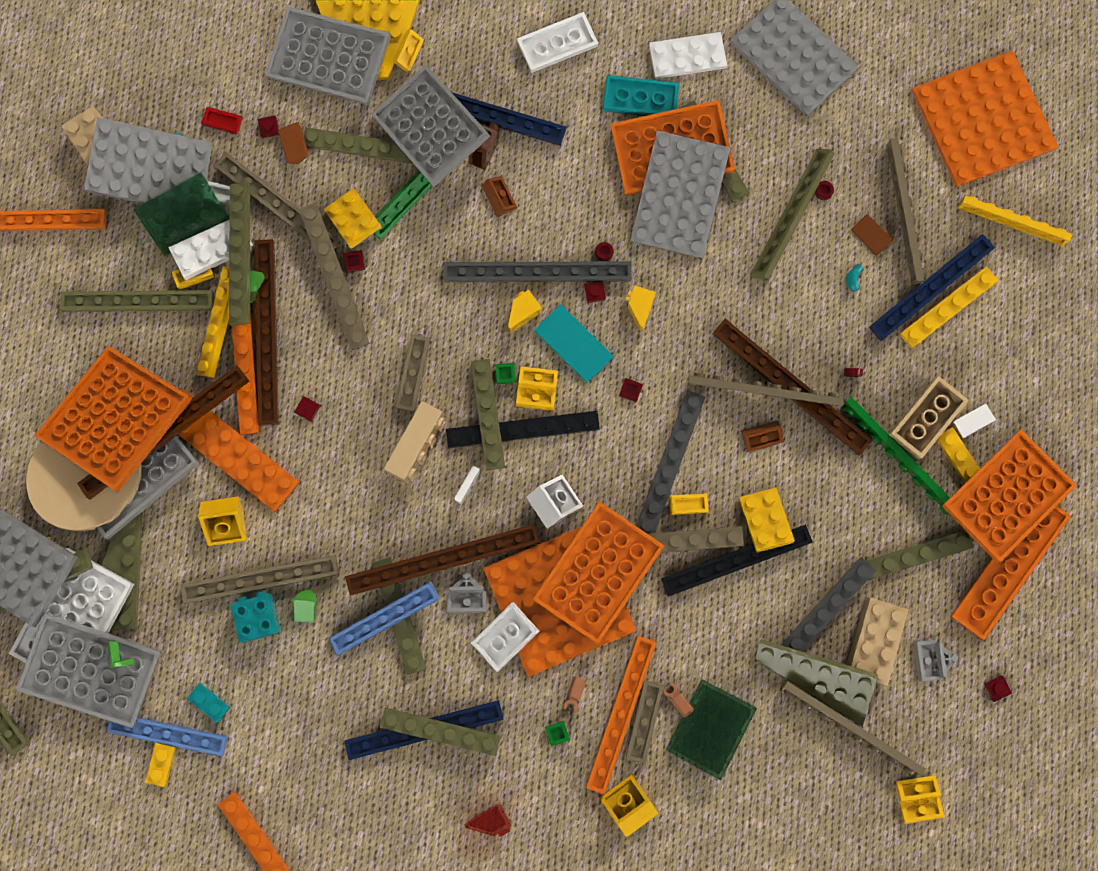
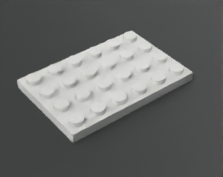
(86, 599)

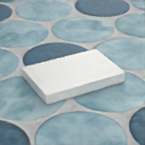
(505, 637)

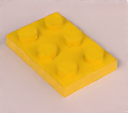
(352, 218)
(766, 520)

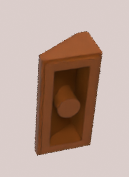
(293, 143)
(499, 196)
(872, 235)
(762, 436)

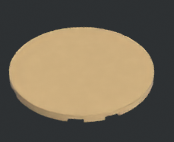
(60, 501)

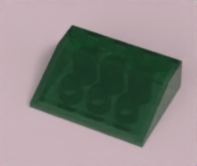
(181, 212)
(712, 730)

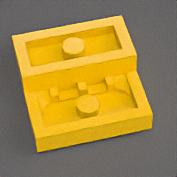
(536, 388)
(919, 799)

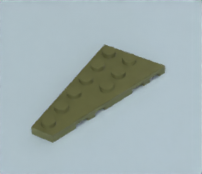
(124, 559)
(832, 682)

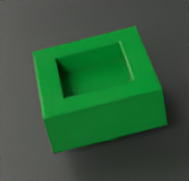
(505, 373)
(557, 733)

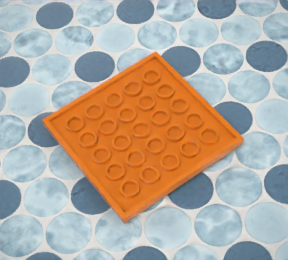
(984, 118)
(113, 418)
(519, 579)

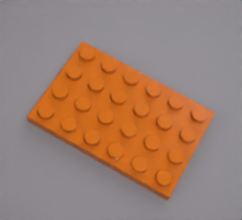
(636, 138)
(1009, 496)
(598, 572)

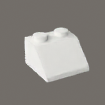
(554, 501)

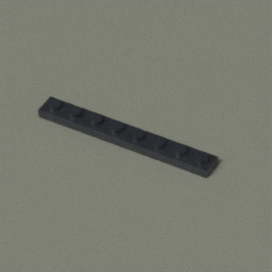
(527, 429)
(729, 563)

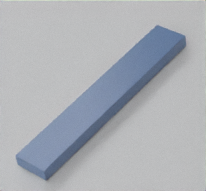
(384, 618)
(173, 736)

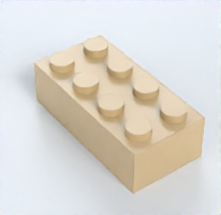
(81, 131)
(927, 418)
(415, 443)
(877, 638)

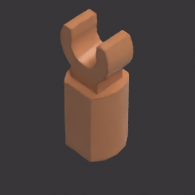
(575, 692)
(679, 701)

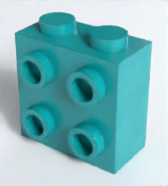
(255, 617)

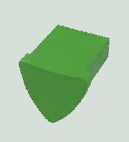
(256, 280)
(304, 606)
(114, 656)

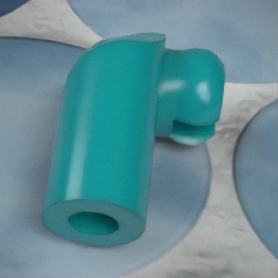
(852, 279)

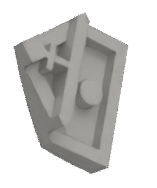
(466, 597)
(932, 660)

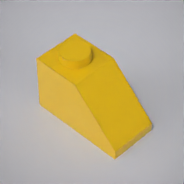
(640, 304)
(523, 309)

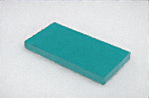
(639, 96)
(573, 343)

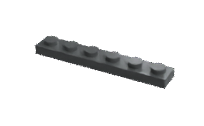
(830, 605)

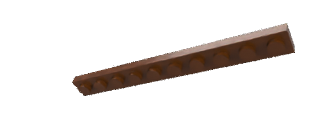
(266, 335)
(779, 375)
(197, 408)
(441, 560)

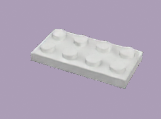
(557, 42)
(687, 55)
(203, 250)

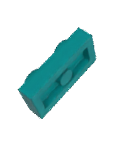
(208, 702)

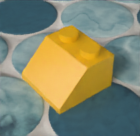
(222, 521)
(629, 805)

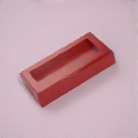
(222, 120)

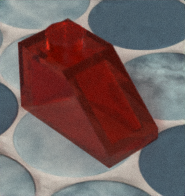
(491, 821)

